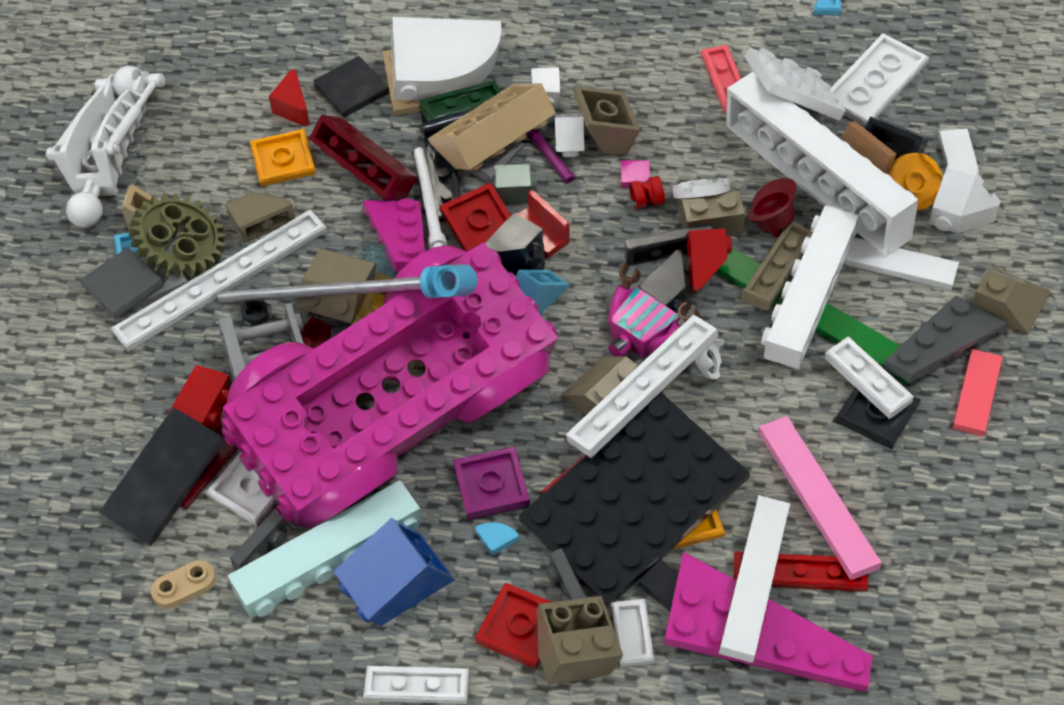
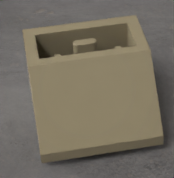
(576, 640)

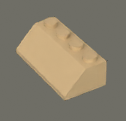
(493, 126)

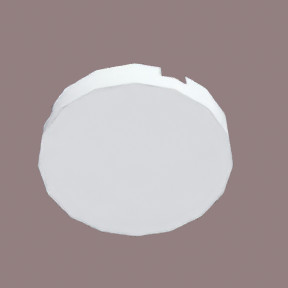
(701, 188)

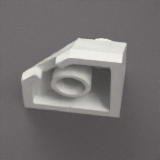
(963, 202)

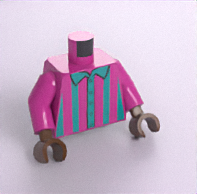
(640, 320)

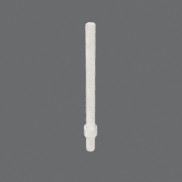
(436, 237)

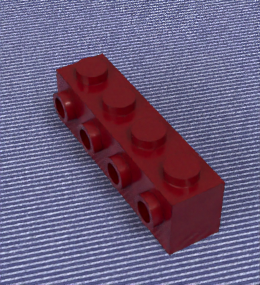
(363, 158)

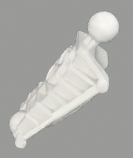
(98, 140)

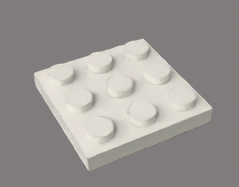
(794, 83)

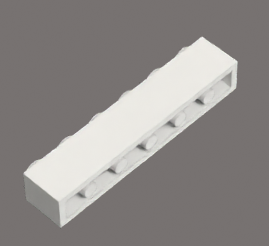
(810, 288)

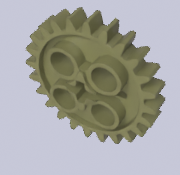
(160, 222)

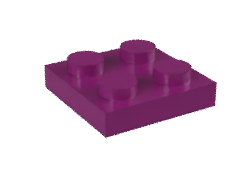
(491, 483)

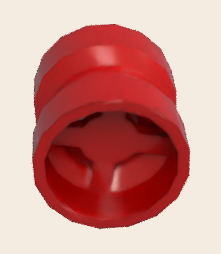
(647, 192)

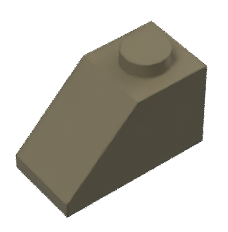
(258, 215)

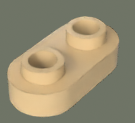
(183, 584)

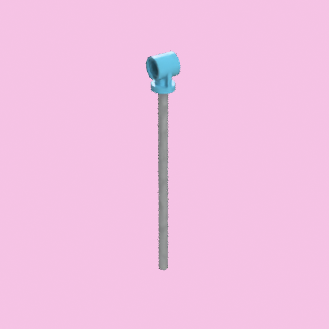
(434, 283)

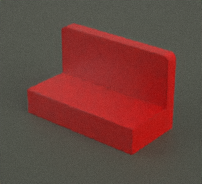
(555, 228)

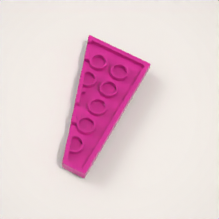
(785, 640)

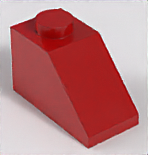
(706, 253)

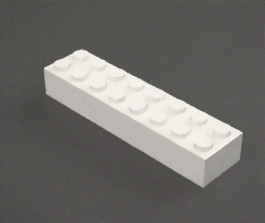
(821, 163)

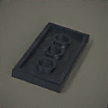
(162, 476)

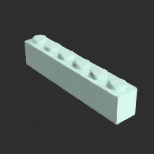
(319, 551)

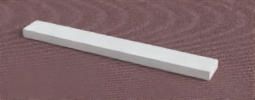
(219, 278)

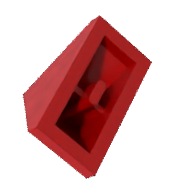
(288, 100)

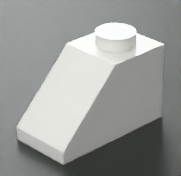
(569, 134)

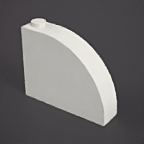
(441, 55)

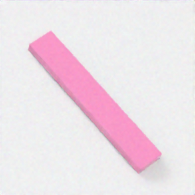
(819, 498)

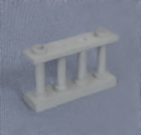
(234, 336)

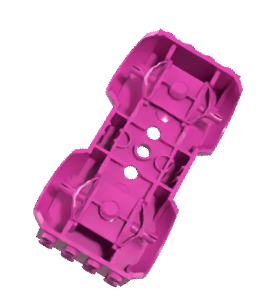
(298, 407)

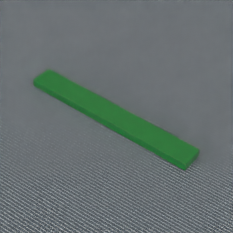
(833, 322)

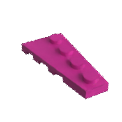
(398, 228)

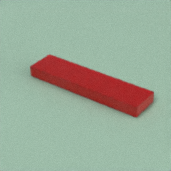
(809, 573)

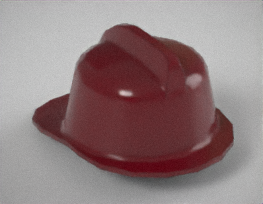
(774, 206)

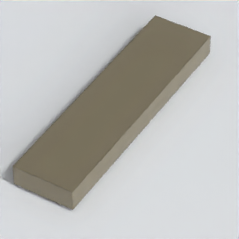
(776, 267)

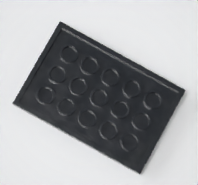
(634, 498)

